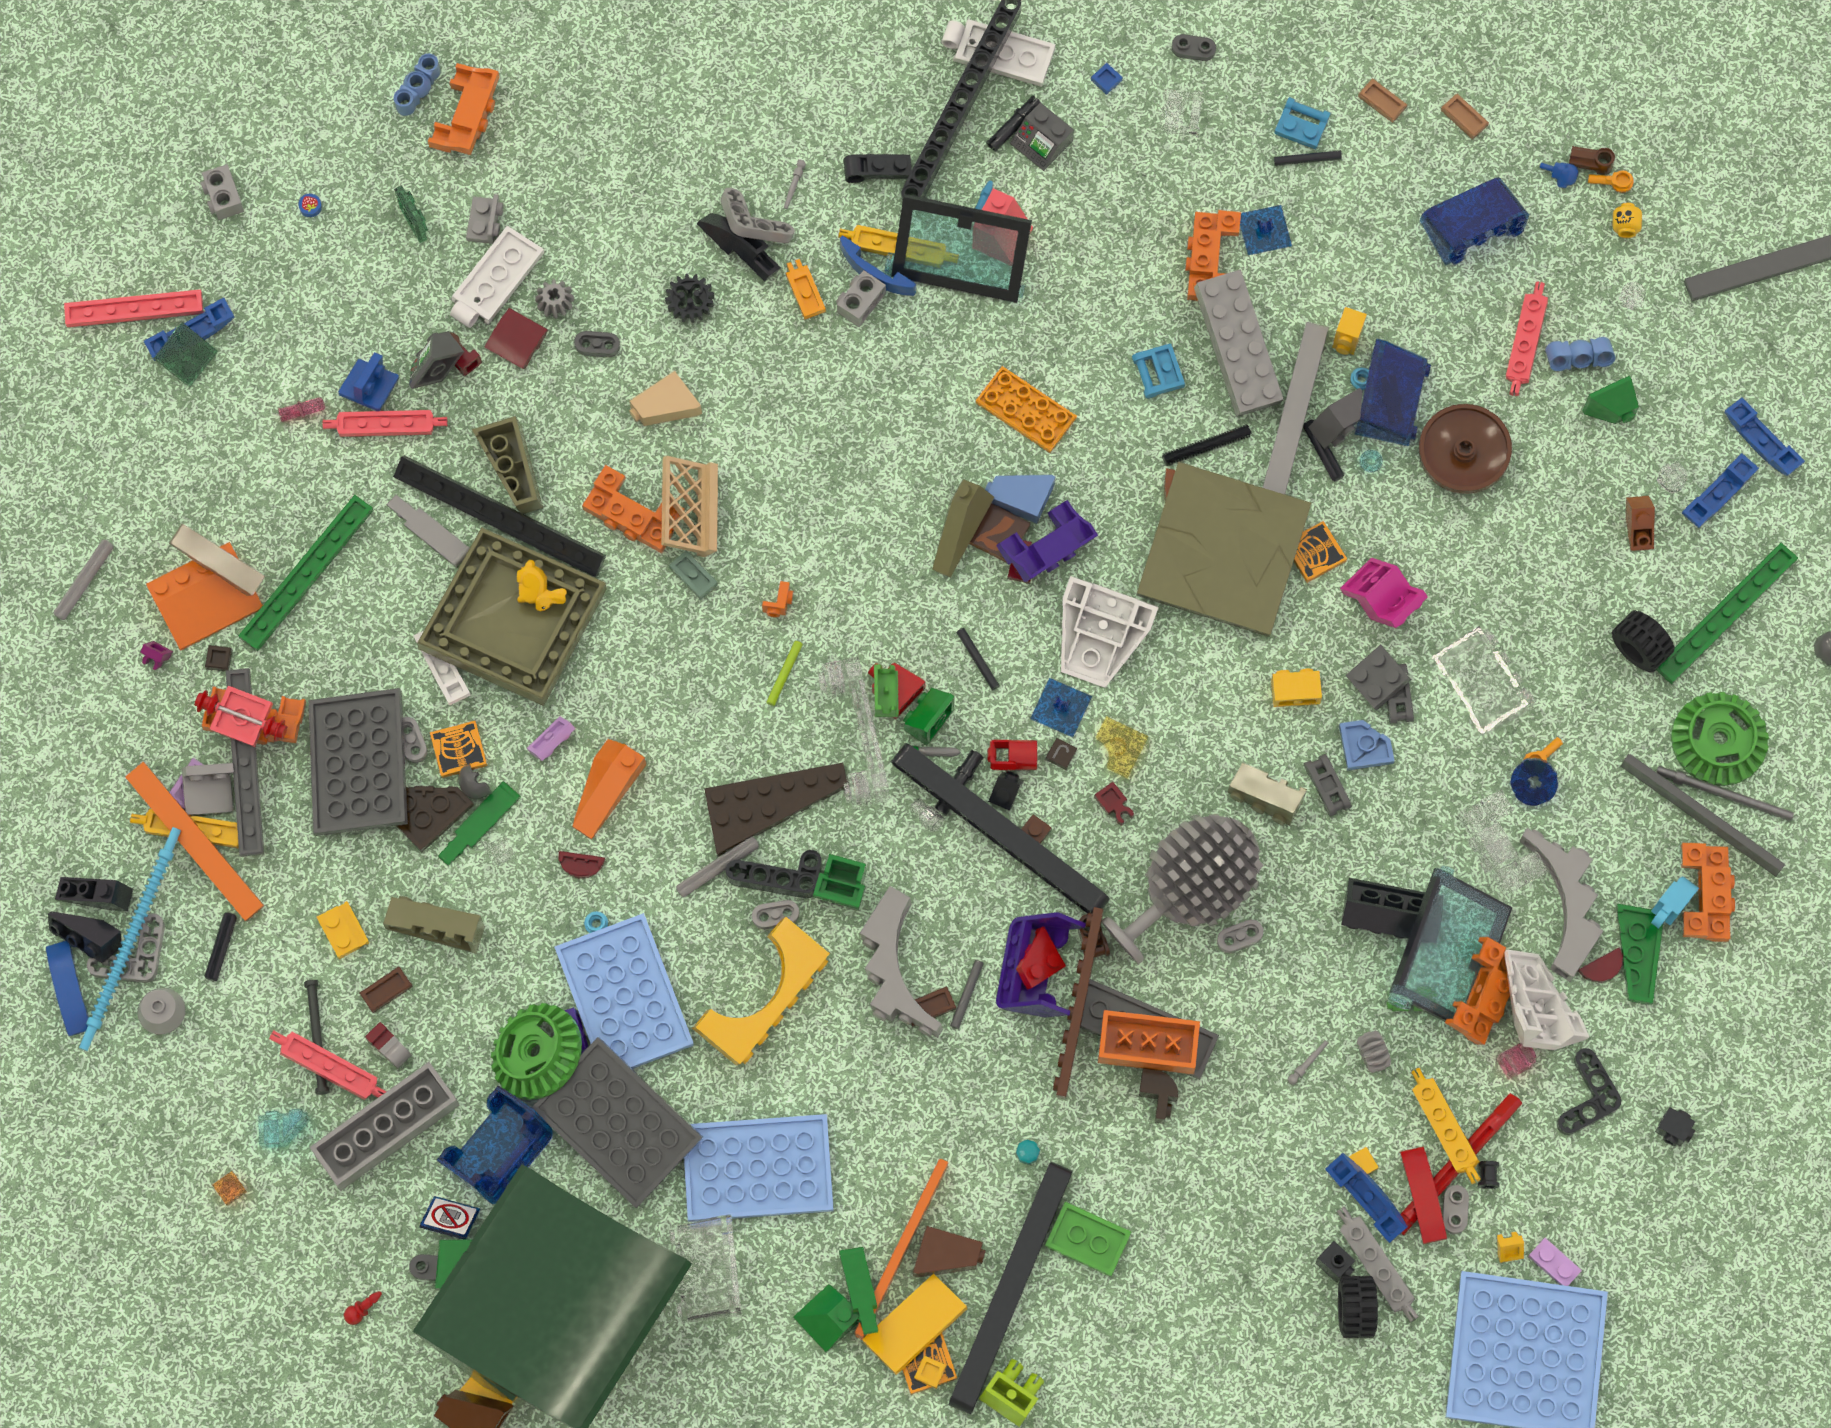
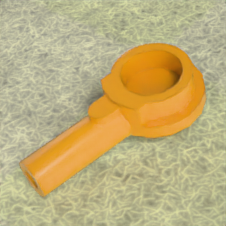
(1621, 181)
(1547, 751)

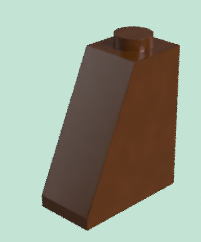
(947, 1253)
(471, 1410)

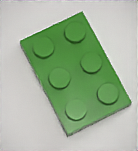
(1088, 1239)

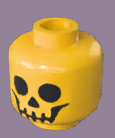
(1627, 220)

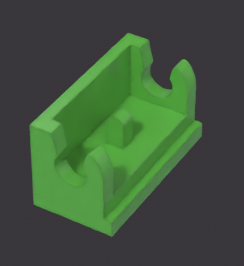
(886, 691)

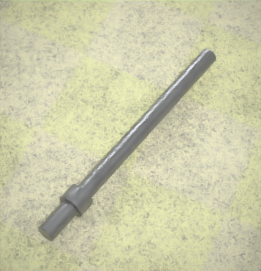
(1679, 777)

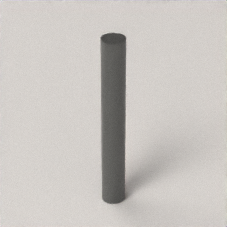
(966, 995)

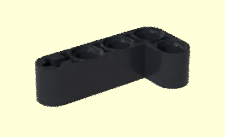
(773, 873)

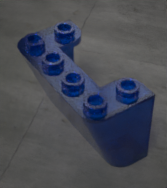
(1473, 218)

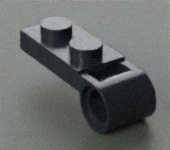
(878, 166)

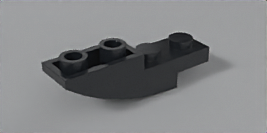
(748, 249)

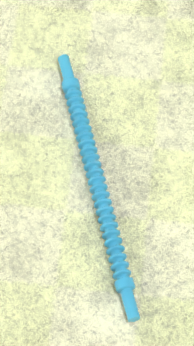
(95, 1021)

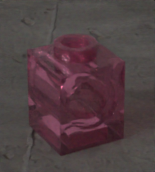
(1516, 1060)

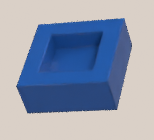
(1106, 78)

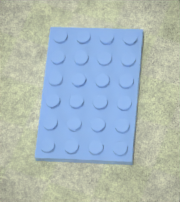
(625, 992)
(759, 1168)

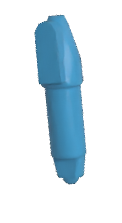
(984, 195)

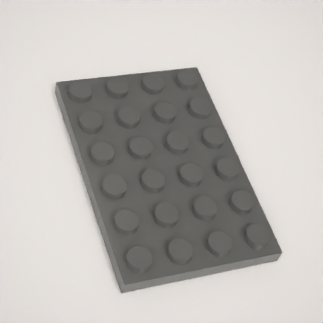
(357, 762)
(618, 1123)

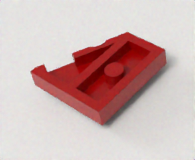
(1040, 960)

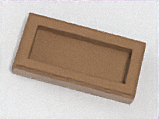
(1382, 100)
(1464, 116)

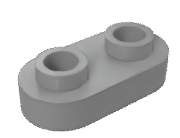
(413, 740)
(775, 913)
(1239, 936)
(1455, 1208)

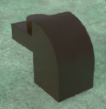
(1159, 1086)

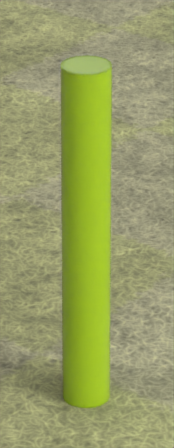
(784, 673)

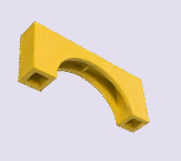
(799, 960)

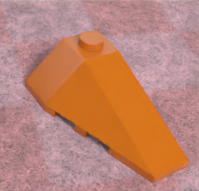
(608, 781)

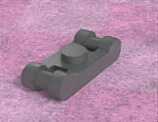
(1402, 697)
(1327, 785)

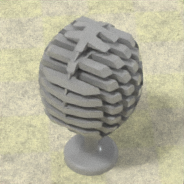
(1196, 876)

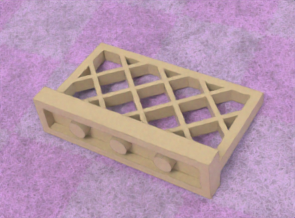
(707, 504)

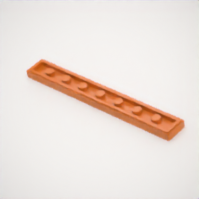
(195, 841)
(907, 1237)

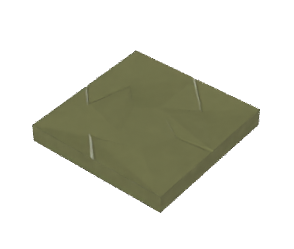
(1223, 549)
(507, 641)

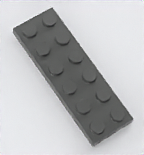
(1105, 998)

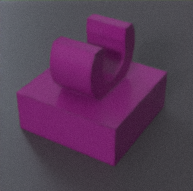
(157, 652)

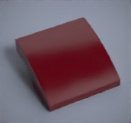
(516, 338)

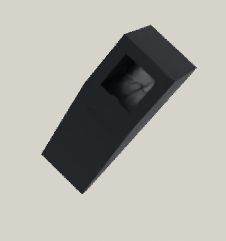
(95, 893)
(89, 935)

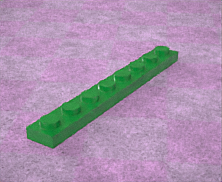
(305, 573)
(1727, 612)

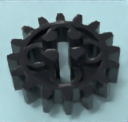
(676, 299)

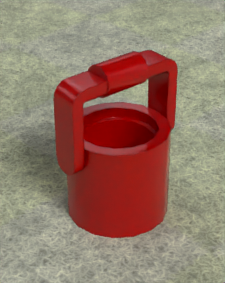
(1021, 755)

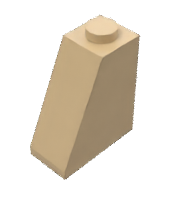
(665, 402)

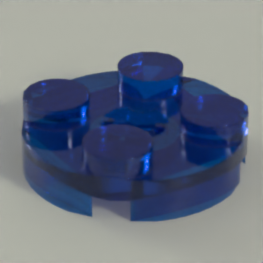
(1521, 786)

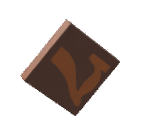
(995, 528)

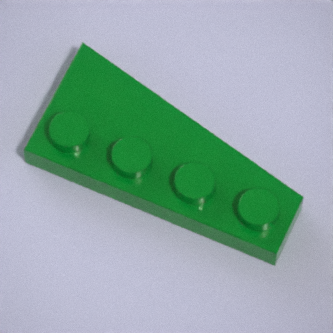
(1640, 951)

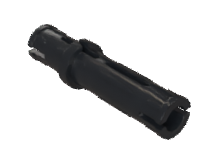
(1012, 124)
(963, 775)

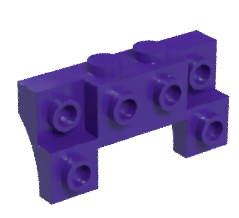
(1069, 535)

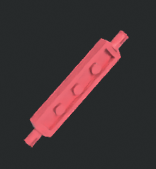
(1527, 338)
(385, 423)
(327, 1065)

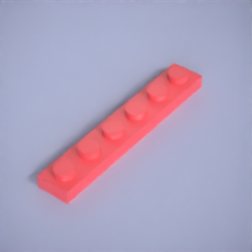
(133, 308)

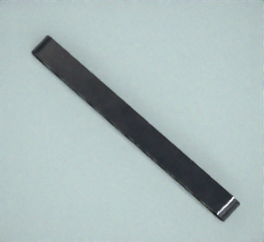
(965, 91)
(999, 829)
(1010, 1288)

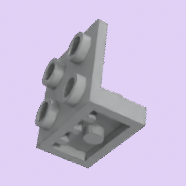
(207, 788)

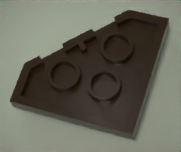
(432, 813)

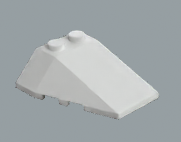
(1100, 630)
(1537, 1007)

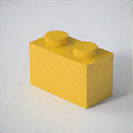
(1349, 331)
(1296, 688)

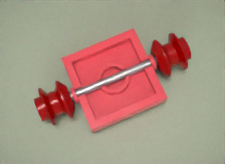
(241, 716)

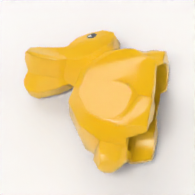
(534, 588)

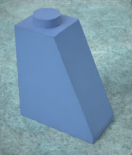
(1022, 494)

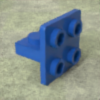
(369, 383)

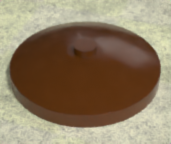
(1465, 448)

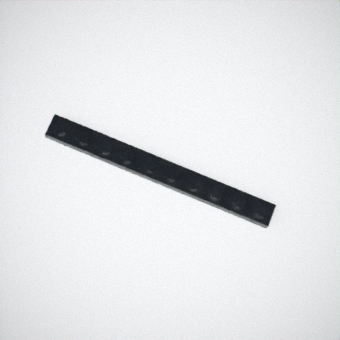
(499, 516)

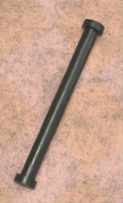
(311, 986)

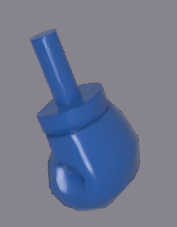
(1564, 173)

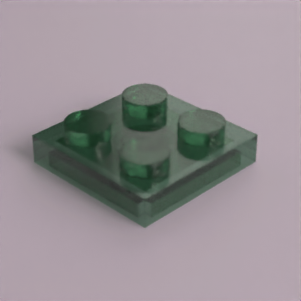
(413, 216)
(185, 354)

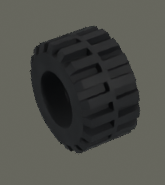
(1643, 641)
(1357, 1306)

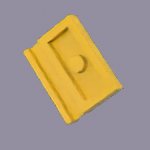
(342, 930)

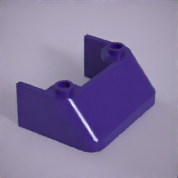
(1012, 992)

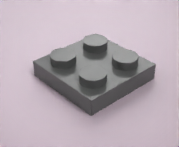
(1378, 677)

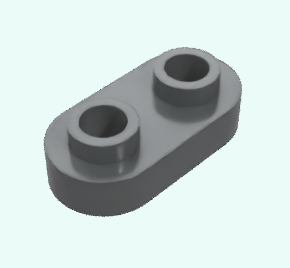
(1193, 49)
(597, 343)
(429, 1272)

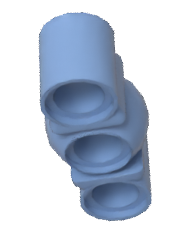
(420, 75)
(1580, 354)

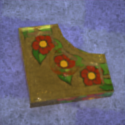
(1122, 744)

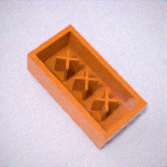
(1148, 1042)

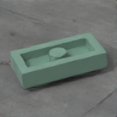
(693, 574)

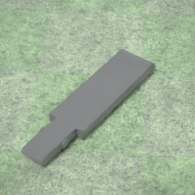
(430, 531)

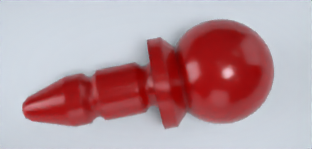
(354, 1314)

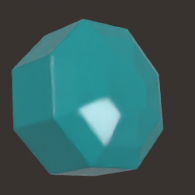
(1027, 1152)

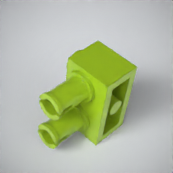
(1010, 1398)

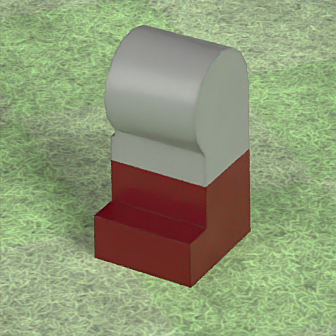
(388, 1045)

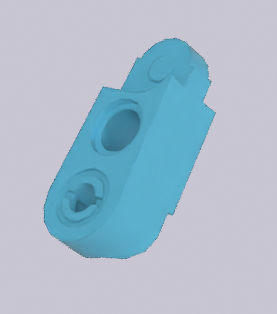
(1673, 901)

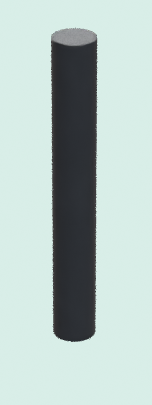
(1309, 157)
(978, 659)

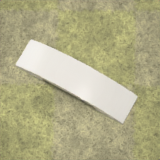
(446, 677)

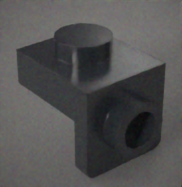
(1006, 790)

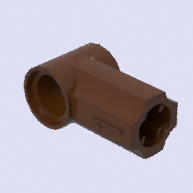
(1589, 159)

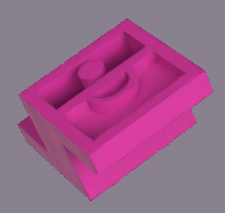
(1384, 592)

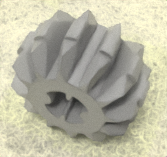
(554, 290)
(1373, 1051)

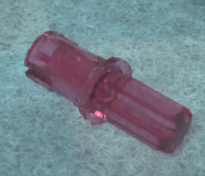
(301, 409)

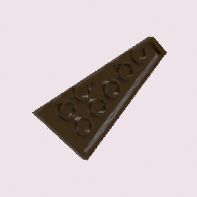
(762, 803)

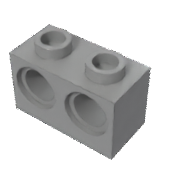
(222, 192)
(865, 300)

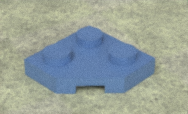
(1364, 746)

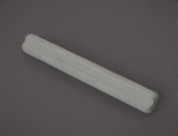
(83, 579)
(716, 866)

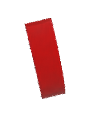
(1424, 1195)

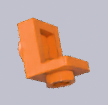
(785, 597)

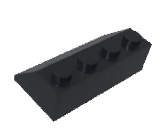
(1381, 908)

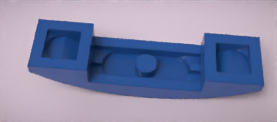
(897, 285)
(205, 325)
(1762, 439)
(1720, 491)
(67, 987)
(1369, 1196)

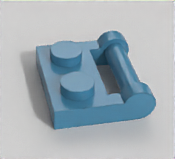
(1300, 129)
(1166, 369)

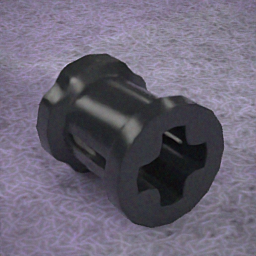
(1488, 1175)

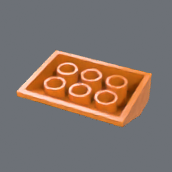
(199, 602)

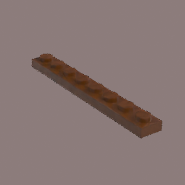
(1079, 991)

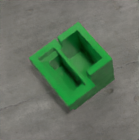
(841, 882)

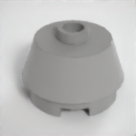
(161, 1011)

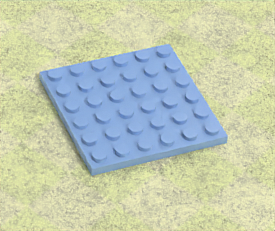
(1526, 1353)

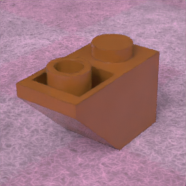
(1640, 522)

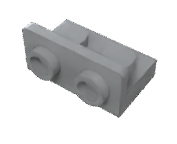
(483, 219)

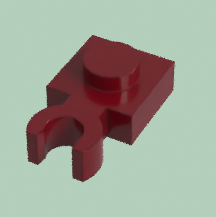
(1112, 800)

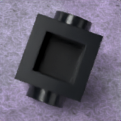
(1676, 1127)
(1332, 1255)

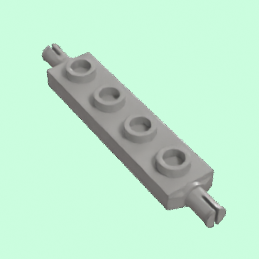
(1377, 1264)

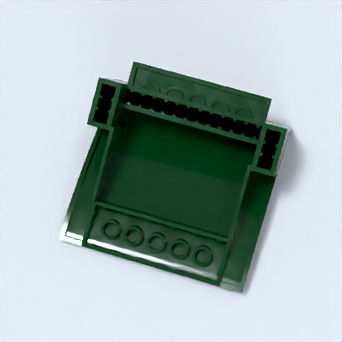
(550, 1300)

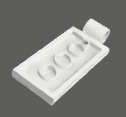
(1020, 58)
(495, 278)

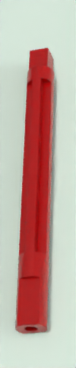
(1477, 1142)

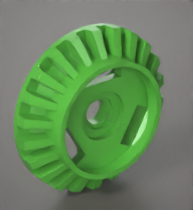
(1700, 755)
(557, 1053)

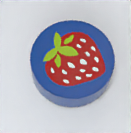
(310, 205)

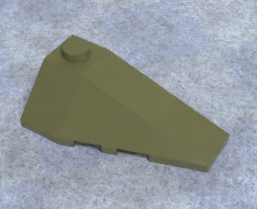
(961, 522)

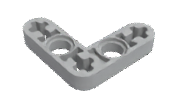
(746, 226)
(136, 964)

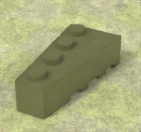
(509, 456)
(434, 923)

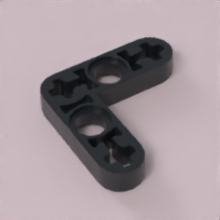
(1597, 1101)

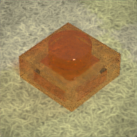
(229, 1188)

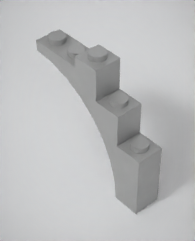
(1576, 898)
(893, 997)

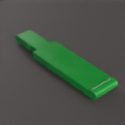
(480, 821)
(860, 1287)

